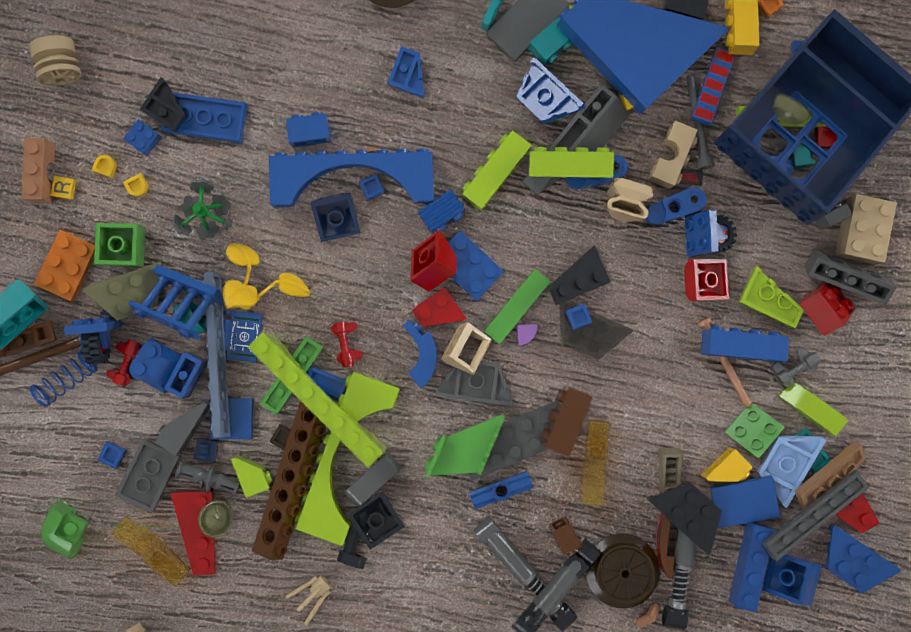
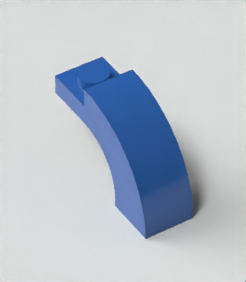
(427, 354)

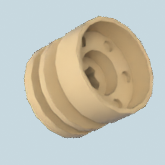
(55, 60)

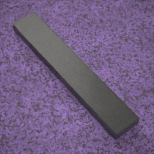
(815, 515)

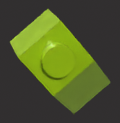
(252, 476)

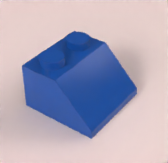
(793, 579)

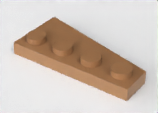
(830, 474)

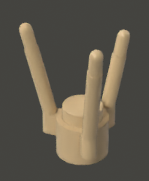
(319, 588)

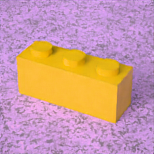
(743, 26)

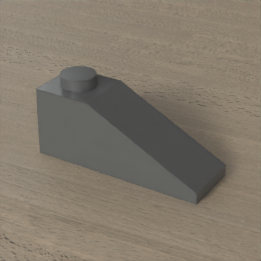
(179, 432)

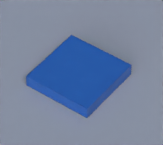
(240, 419)

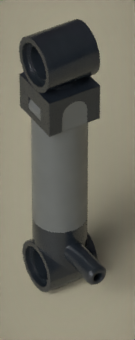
(557, 588)

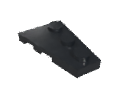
(580, 278)

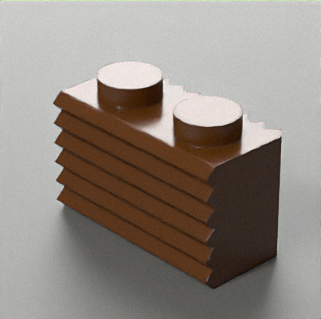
(565, 536)

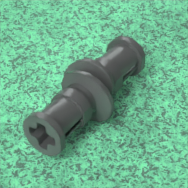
(207, 478)

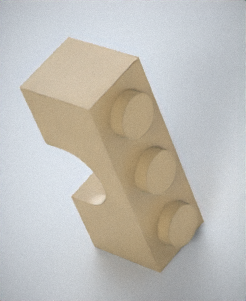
(680, 139)

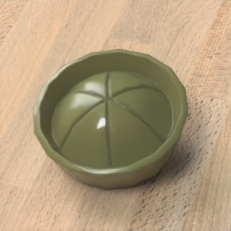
(789, 110)
(215, 518)

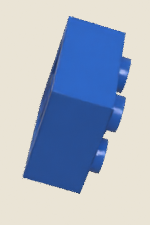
(142, 137)

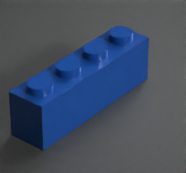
(744, 345)
(750, 567)

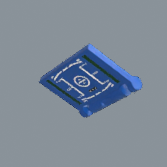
(240, 333)

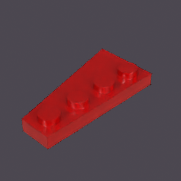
(198, 545)

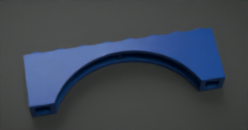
(294, 173)

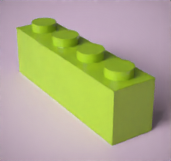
(571, 164)
(496, 170)

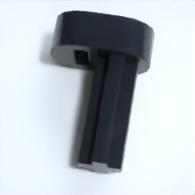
(348, 555)

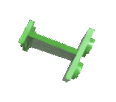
(464, 450)

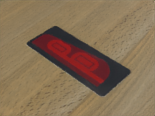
(691, 177)

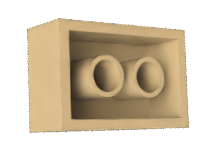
(868, 231)

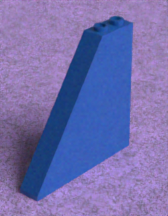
(637, 44)

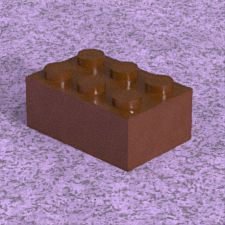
(565, 420)

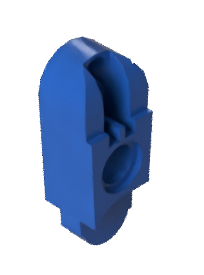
(590, 182)
(660, 213)

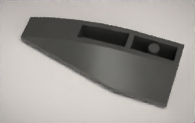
(588, 129)

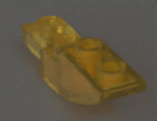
(595, 463)
(152, 550)

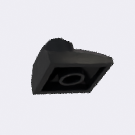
(376, 520)

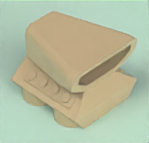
(628, 200)

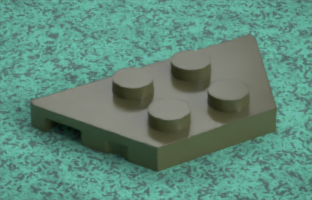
(117, 292)

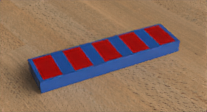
(713, 86)

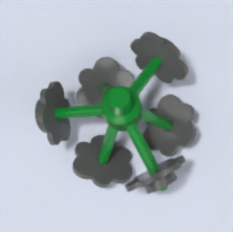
(195, 207)

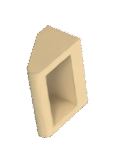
(457, 343)

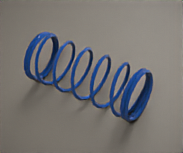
(88, 367)

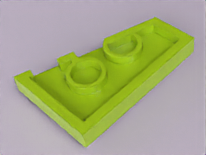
(768, 299)

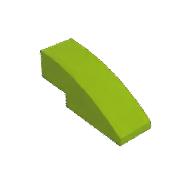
(813, 409)

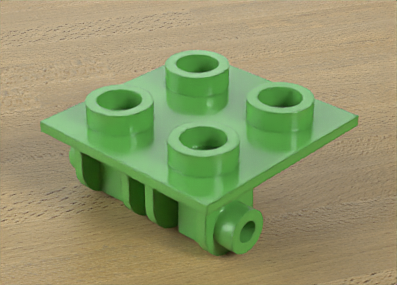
(754, 430)

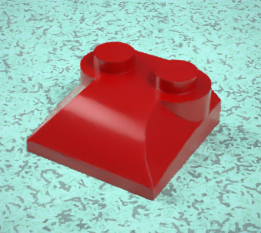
(706, 279)

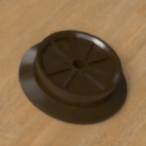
(619, 554)

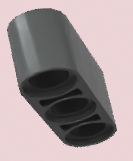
(373, 479)

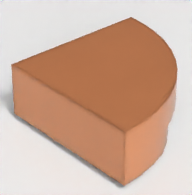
(649, 617)

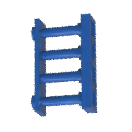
(180, 283)

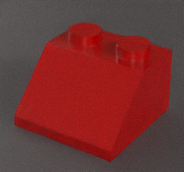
(432, 262)

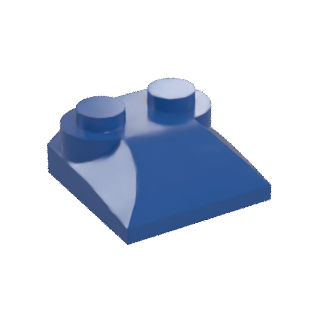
(154, 364)

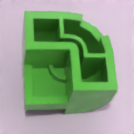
(63, 530)

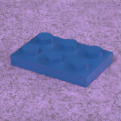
(474, 268)

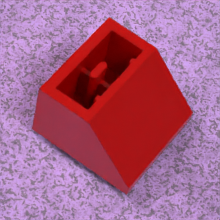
(827, 307)

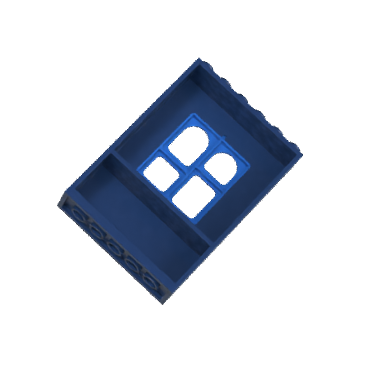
(846, 87)

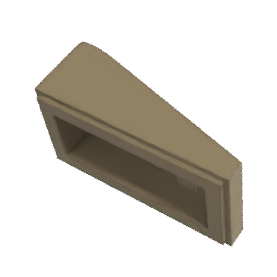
(663, 460)

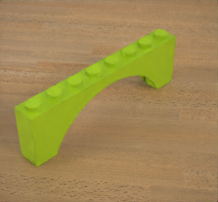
(284, 366)
(321, 511)

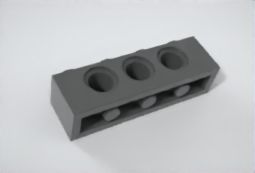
(850, 276)

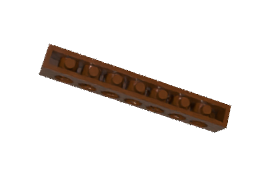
(289, 485)

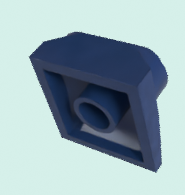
(335, 216)

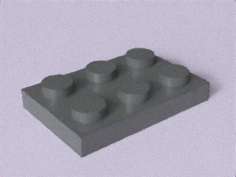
(147, 475)

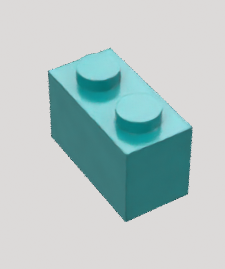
(549, 44)

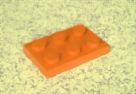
(66, 265)

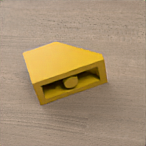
(728, 467)

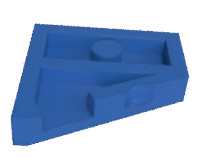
(407, 73)

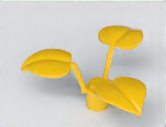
(244, 295)

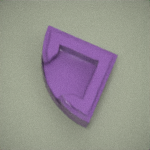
(526, 333)

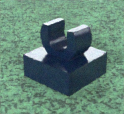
(206, 450)

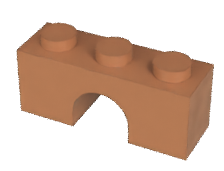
(36, 157)

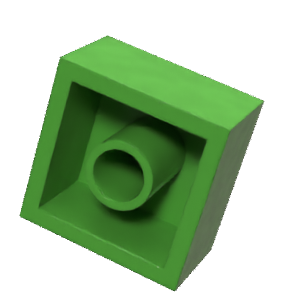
(119, 245)

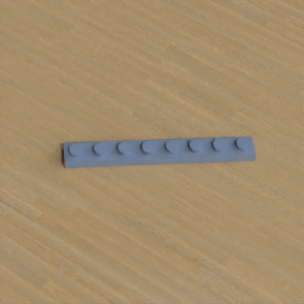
(217, 362)

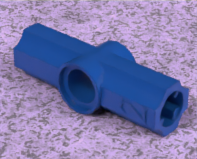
(487, 495)

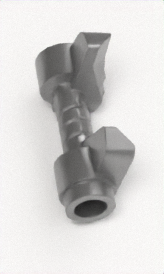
(807, 362)

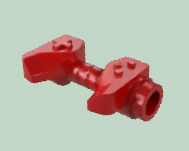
(130, 351)
(346, 356)

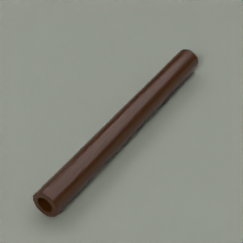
(39, 356)

